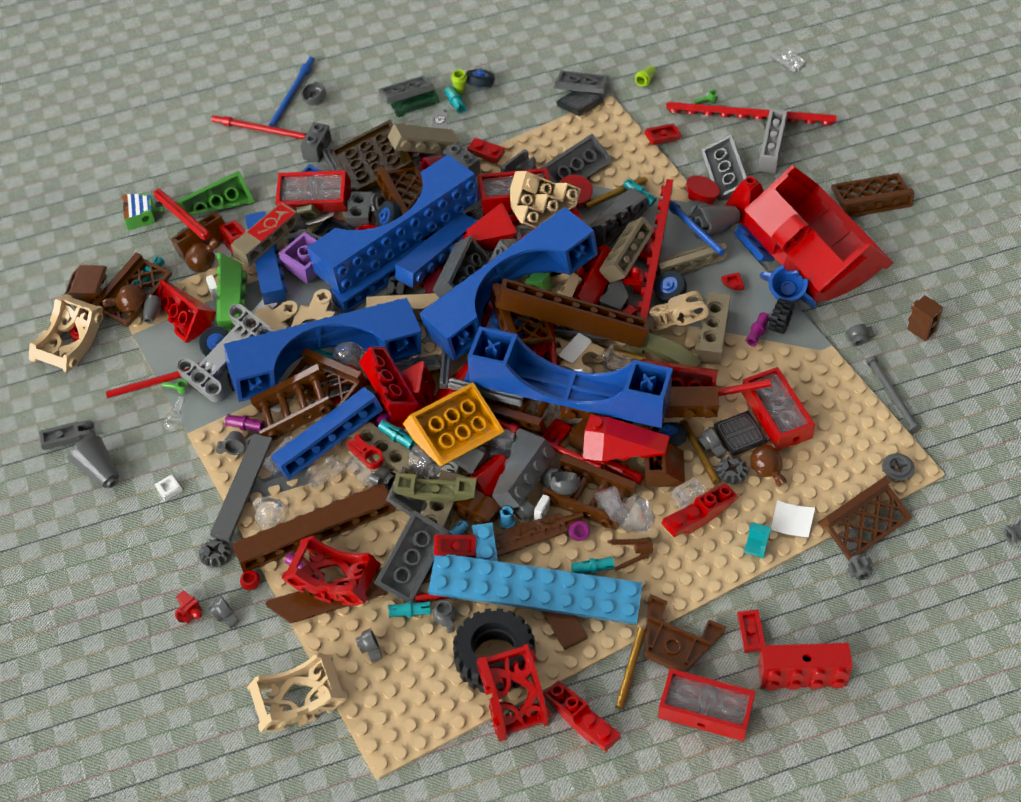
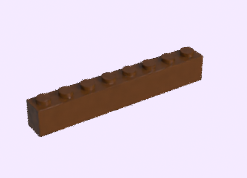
(572, 313)
(684, 402)
(321, 523)

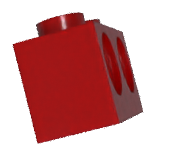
(231, 232)

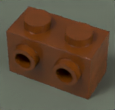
(924, 317)

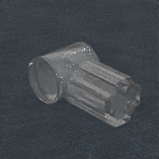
(610, 501)

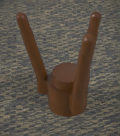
(642, 546)

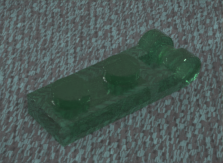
(414, 103)

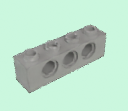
(772, 140)

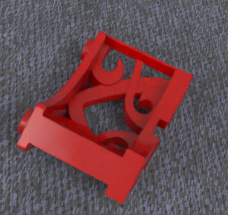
(326, 556)
(490, 676)

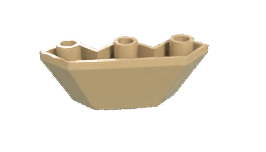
(539, 199)

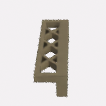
(691, 259)

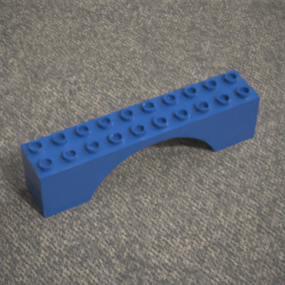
(556, 245)
(351, 255)
(262, 359)
(507, 365)

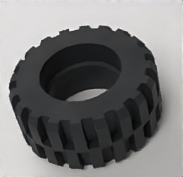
(486, 627)

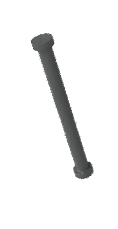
(913, 425)

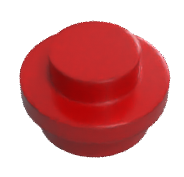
(250, 580)

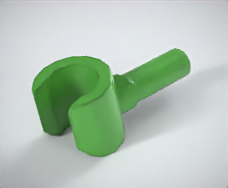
(712, 97)
(179, 385)

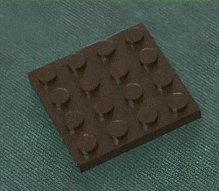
(366, 154)

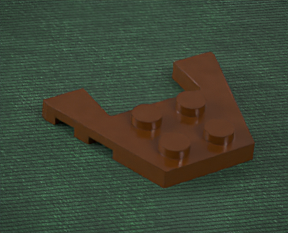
(674, 646)

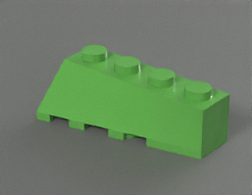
(221, 194)
(230, 289)

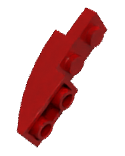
(701, 512)
(580, 717)

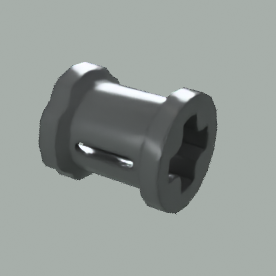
(1013, 533)

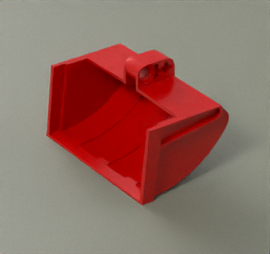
(813, 236)

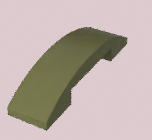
(667, 350)
(434, 490)

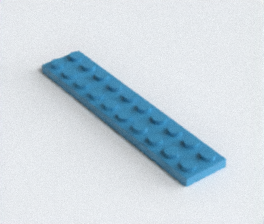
(536, 588)

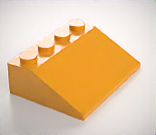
(453, 425)

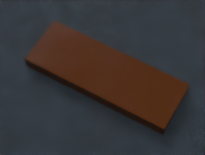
(566, 628)

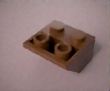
(86, 282)
(665, 469)

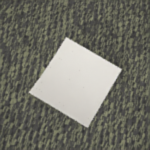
(792, 519)

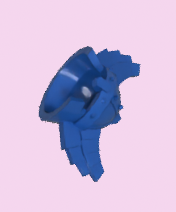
(788, 285)

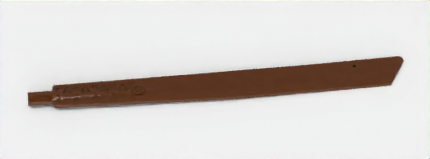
(302, 606)

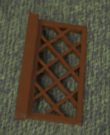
(389, 186)
(873, 202)
(130, 272)
(507, 318)
(345, 375)
(860, 502)

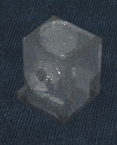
(687, 492)

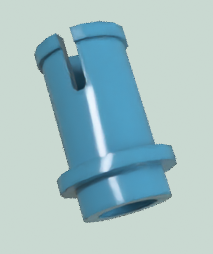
(507, 519)
(459, 529)

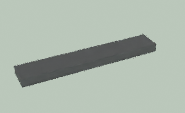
(241, 487)

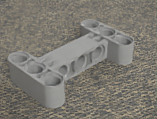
(214, 364)

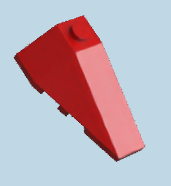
(185, 312)
(614, 439)

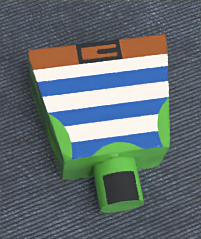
(140, 210)

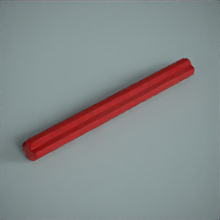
(183, 215)

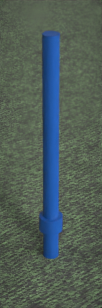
(304, 70)
(674, 208)

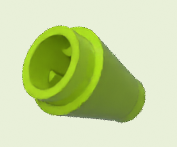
(645, 76)
(459, 80)

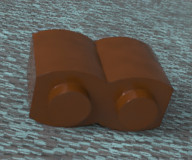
(479, 509)

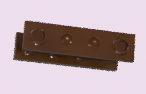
(290, 387)
(527, 422)
(594, 475)

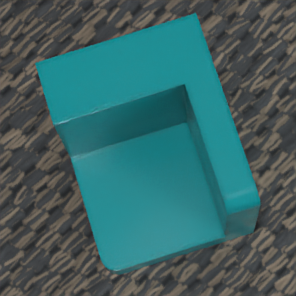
(757, 540)

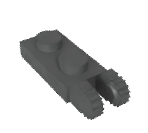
(65, 434)

